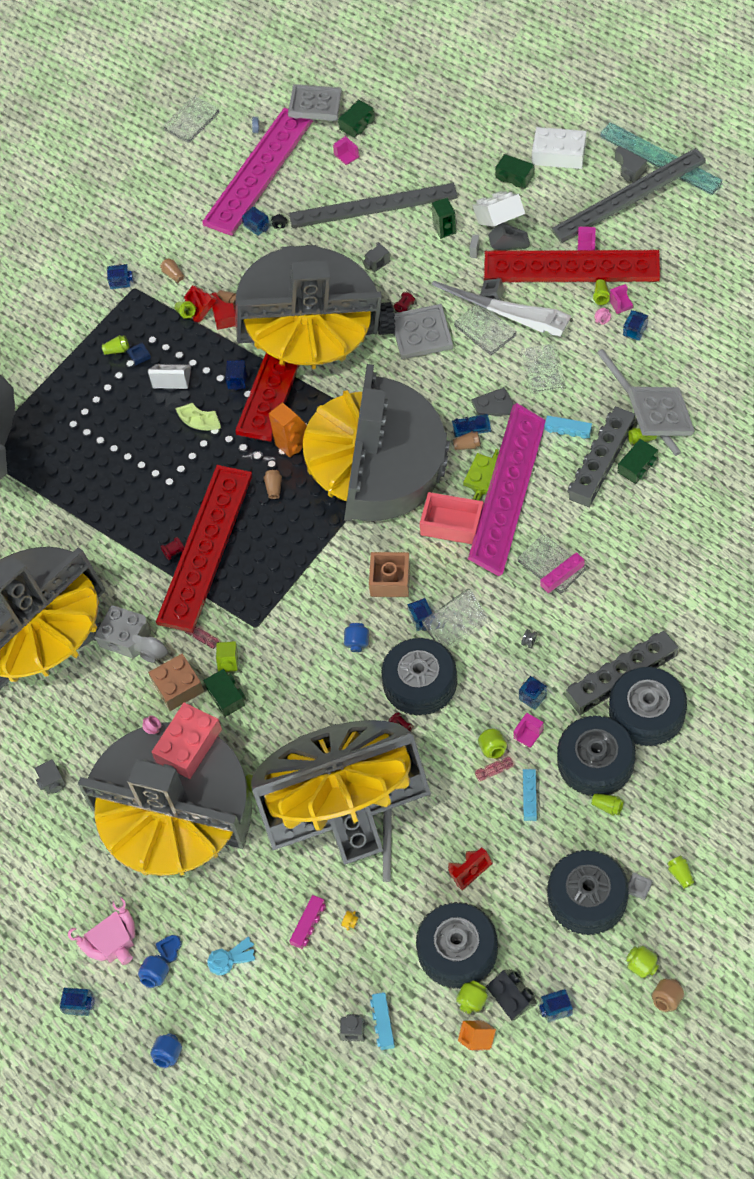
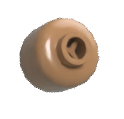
(667, 995)

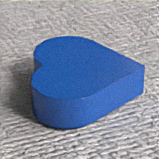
(168, 947)

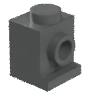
(376, 258)
(493, 289)
(352, 1028)

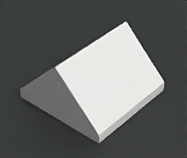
(170, 376)

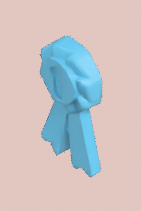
(222, 961)

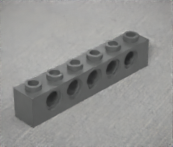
(585, 494)
(584, 701)

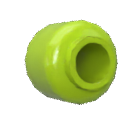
(492, 743)
(642, 961)
(472, 997)

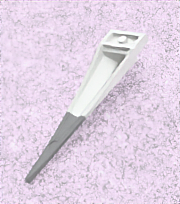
(534, 317)

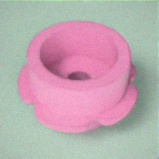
(601, 314)
(151, 725)

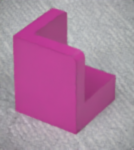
(346, 150)
(586, 238)
(619, 299)
(528, 730)

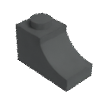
(631, 164)
(508, 237)

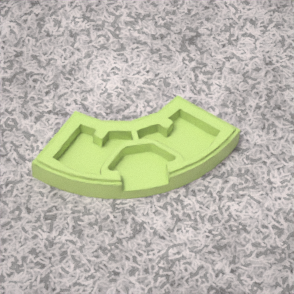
(198, 419)

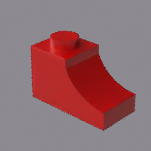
(223, 313)

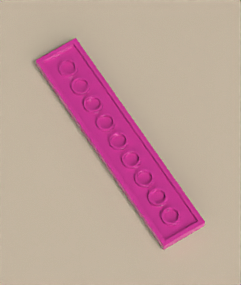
(256, 173)
(507, 490)

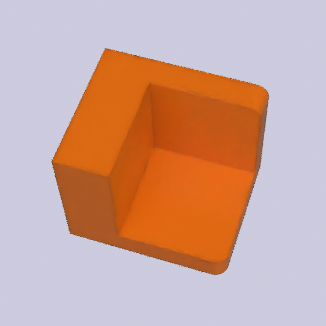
(476, 1035)

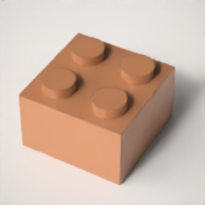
(389, 574)
(176, 682)

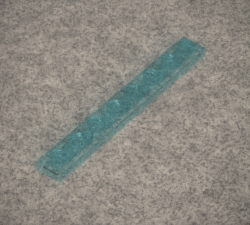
(658, 156)

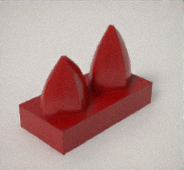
(475, 865)

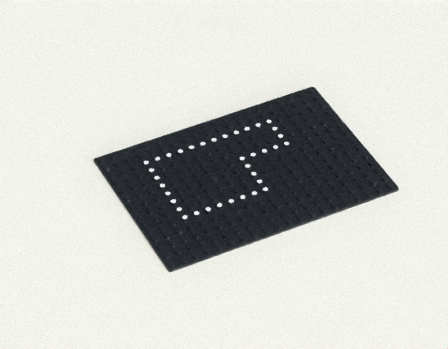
(137, 473)

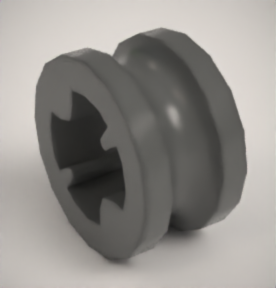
(529, 638)

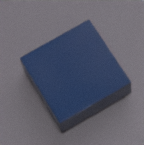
(138, 354)

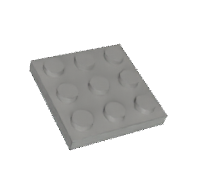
(314, 102)
(422, 331)
(661, 411)

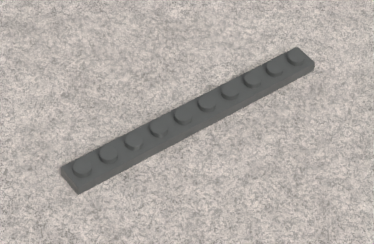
(629, 194)
(372, 205)

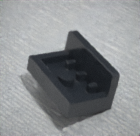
(511, 993)

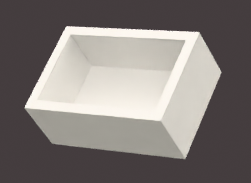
(559, 147)
(498, 208)

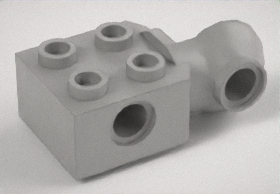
(129, 635)

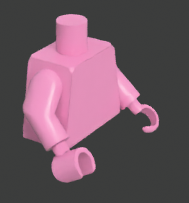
(109, 938)

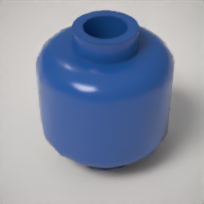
(356, 637)
(153, 971)
(166, 1050)

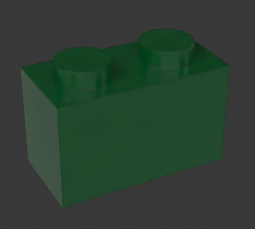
(356, 118)
(514, 171)
(443, 218)
(638, 461)
(224, 692)

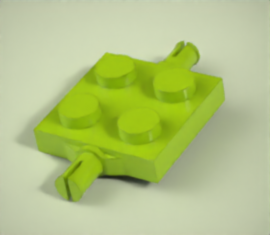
(480, 474)

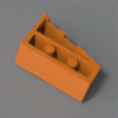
(287, 429)

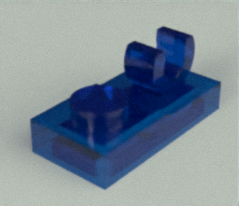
(475, 423)

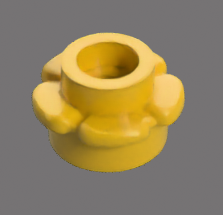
(349, 920)

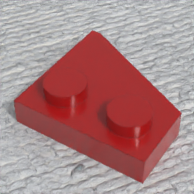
(202, 301)

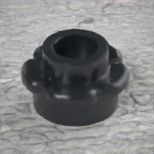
(277, 220)

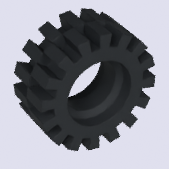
(386, 319)

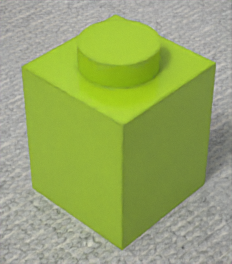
(227, 656)

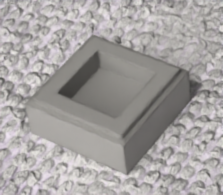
(474, 246)
(639, 886)

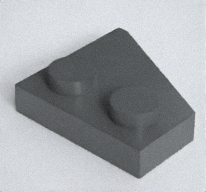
(493, 403)

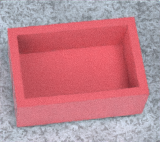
(450, 518)
(187, 740)

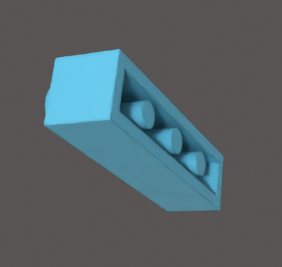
(567, 426)
(529, 794)
(382, 1019)

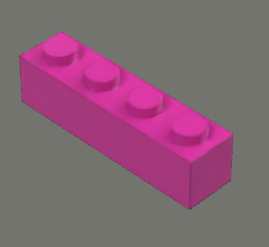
(562, 572)
(307, 921)

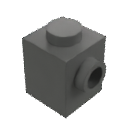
(49, 777)

